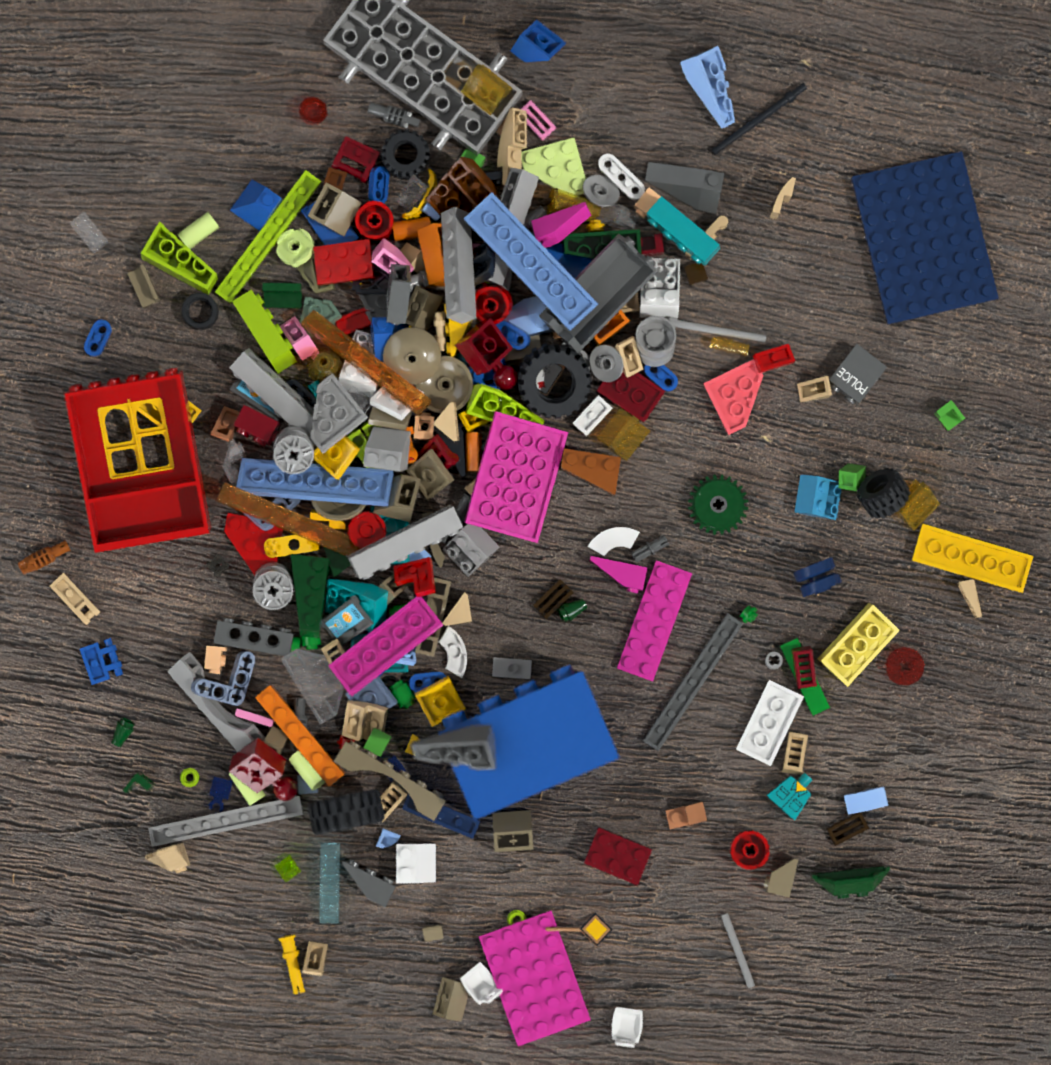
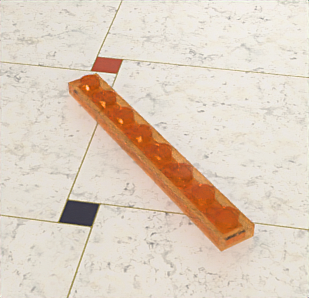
(366, 362)
(286, 519)

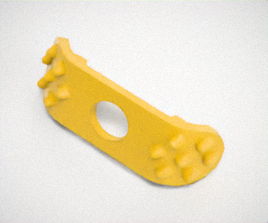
(415, 212)
(279, 546)

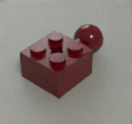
(484, 349)
(258, 426)
(260, 766)

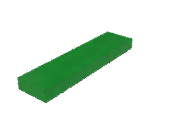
(813, 696)

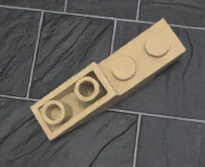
(512, 141)

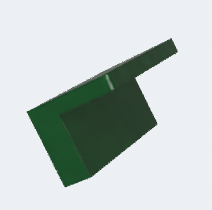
(282, 295)
(142, 780)

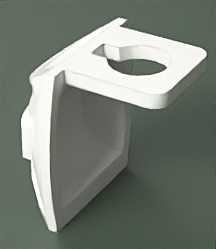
(480, 984)
(627, 1026)

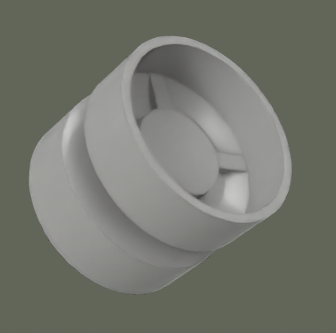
(655, 341)

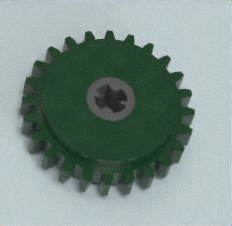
(728, 514)

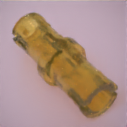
(729, 346)

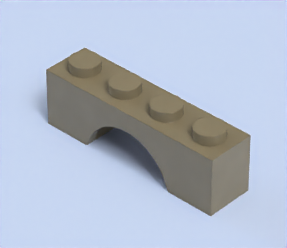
(437, 602)

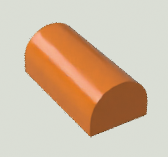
(408, 228)
(473, 452)

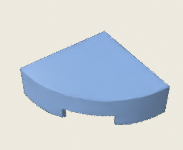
(387, 838)

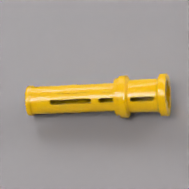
(290, 954)

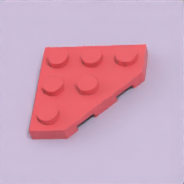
(735, 395)

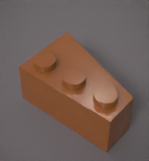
(593, 468)

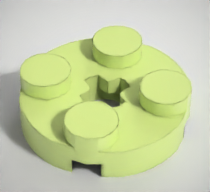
(299, 256)

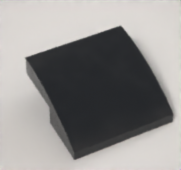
(483, 263)

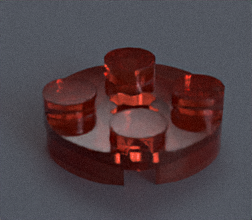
(904, 677)

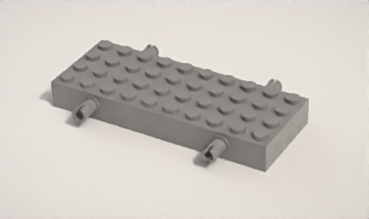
(418, 68)

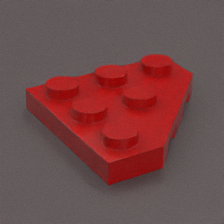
(250, 540)

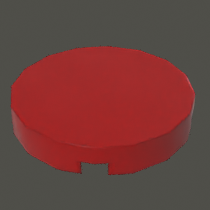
(366, 529)

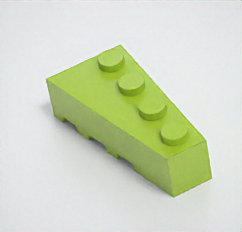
(178, 260)
(265, 331)

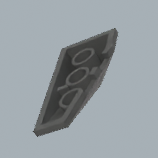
(464, 746)

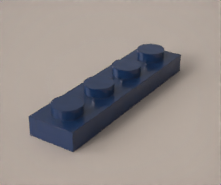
(447, 818)

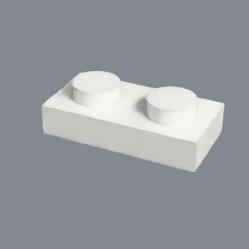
(592, 415)

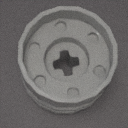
(297, 440)
(273, 575)

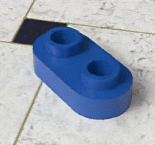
(378, 187)
(513, 335)
(98, 338)
(660, 376)
(427, 679)

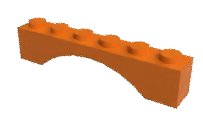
(299, 735)

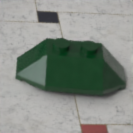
(851, 881)

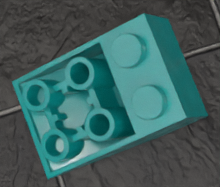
(371, 598)

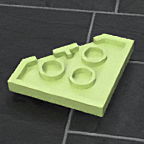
(556, 165)

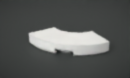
(613, 538)
(455, 652)

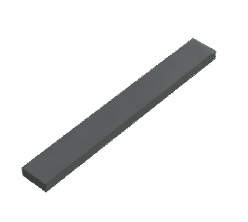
(692, 682)

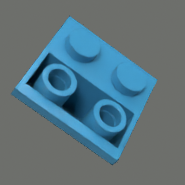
(818, 497)

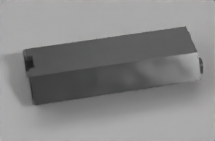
(611, 281)

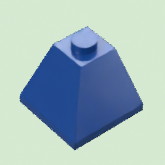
(537, 44)
(256, 204)
(381, 332)

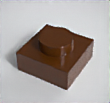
(335, 178)

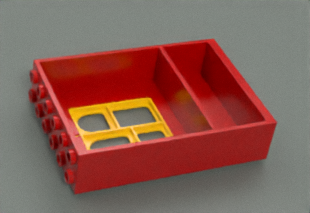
(147, 502)

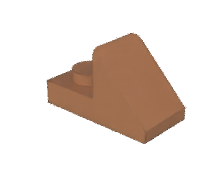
(225, 426)
(686, 815)

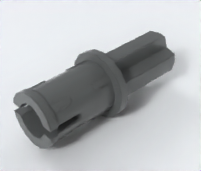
(650, 548)

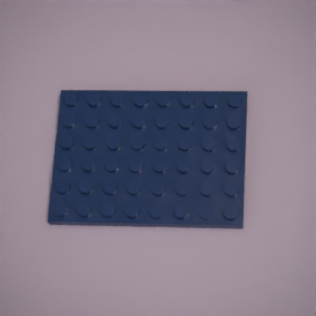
(924, 238)

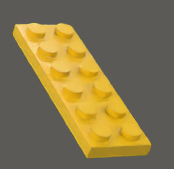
(972, 558)

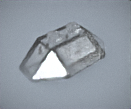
(315, 682)

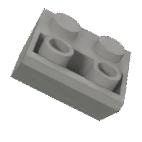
(470, 548)

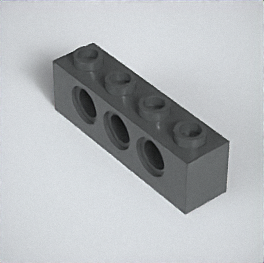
(223, 637)

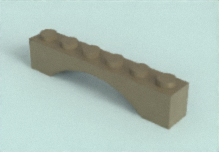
(354, 759)

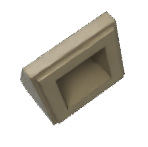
(433, 932)

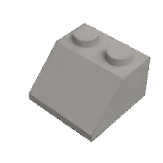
(387, 449)

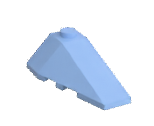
(707, 79)
(526, 316)

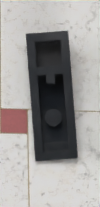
(456, 447)

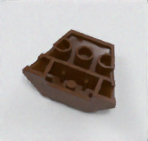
(462, 187)

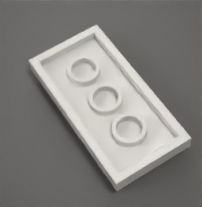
(770, 723)

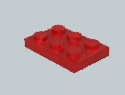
(344, 262)

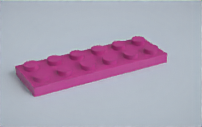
(654, 621)
(385, 645)

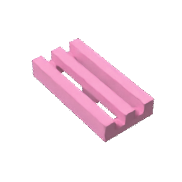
(545, 119)
(254, 717)

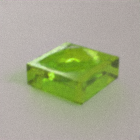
(288, 868)

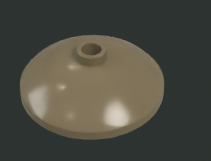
(417, 343)
(459, 387)
(337, 511)

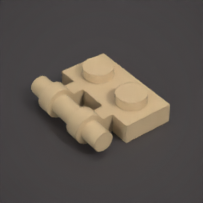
(439, 323)

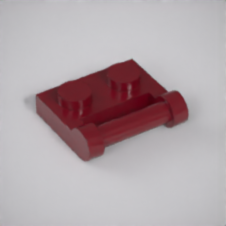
(359, 154)
(441, 450)

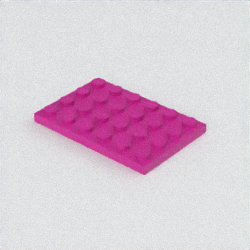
(516, 477)
(535, 978)

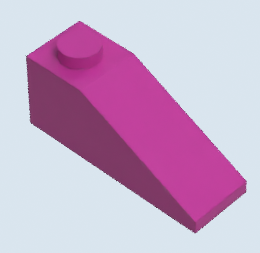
(558, 225)
(625, 574)

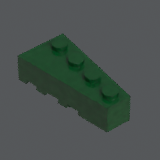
(592, 243)
(310, 586)

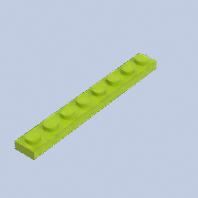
(268, 237)

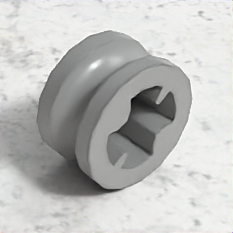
(774, 666)

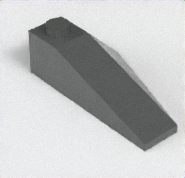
(689, 185)

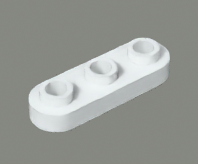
(617, 169)

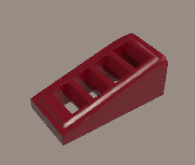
(800, 651)

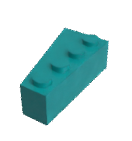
(682, 231)

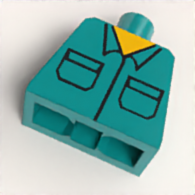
(791, 795)

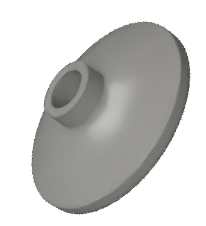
(601, 191)
(600, 363)

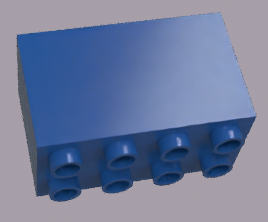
(538, 741)

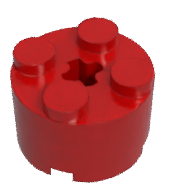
(367, 213)
(495, 294)
(760, 848)

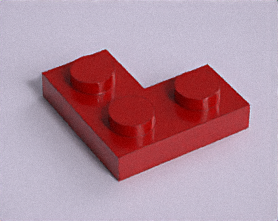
(419, 572)

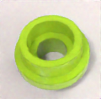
(185, 772)
(512, 914)

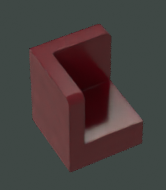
(652, 245)

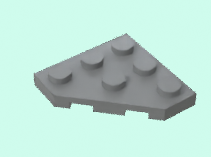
(334, 414)

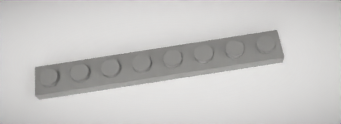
(225, 821)

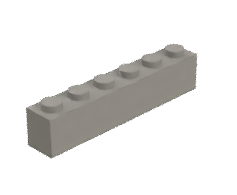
(517, 199)
(458, 266)
(273, 390)
(404, 542)

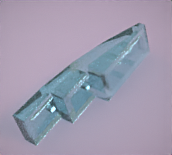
(329, 883)

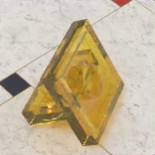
(486, 89)
(623, 434)
(919, 505)

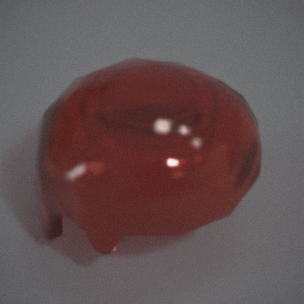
(312, 111)

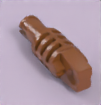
(43, 557)

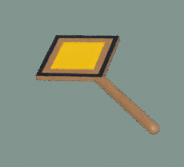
(594, 929)

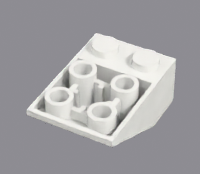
(661, 292)
(352, 376)

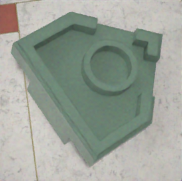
(323, 307)

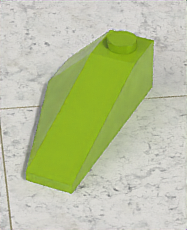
(487, 400)

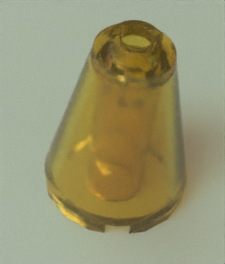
(562, 199)
(321, 372)

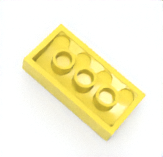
(858, 644)

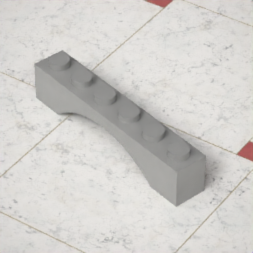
(233, 729)

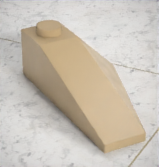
(171, 858)

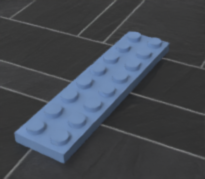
(530, 261)
(355, 486)

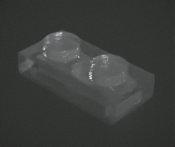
(89, 232)

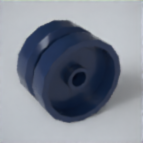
(817, 577)

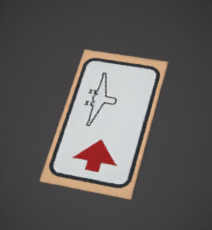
(547, 377)

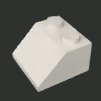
(415, 862)

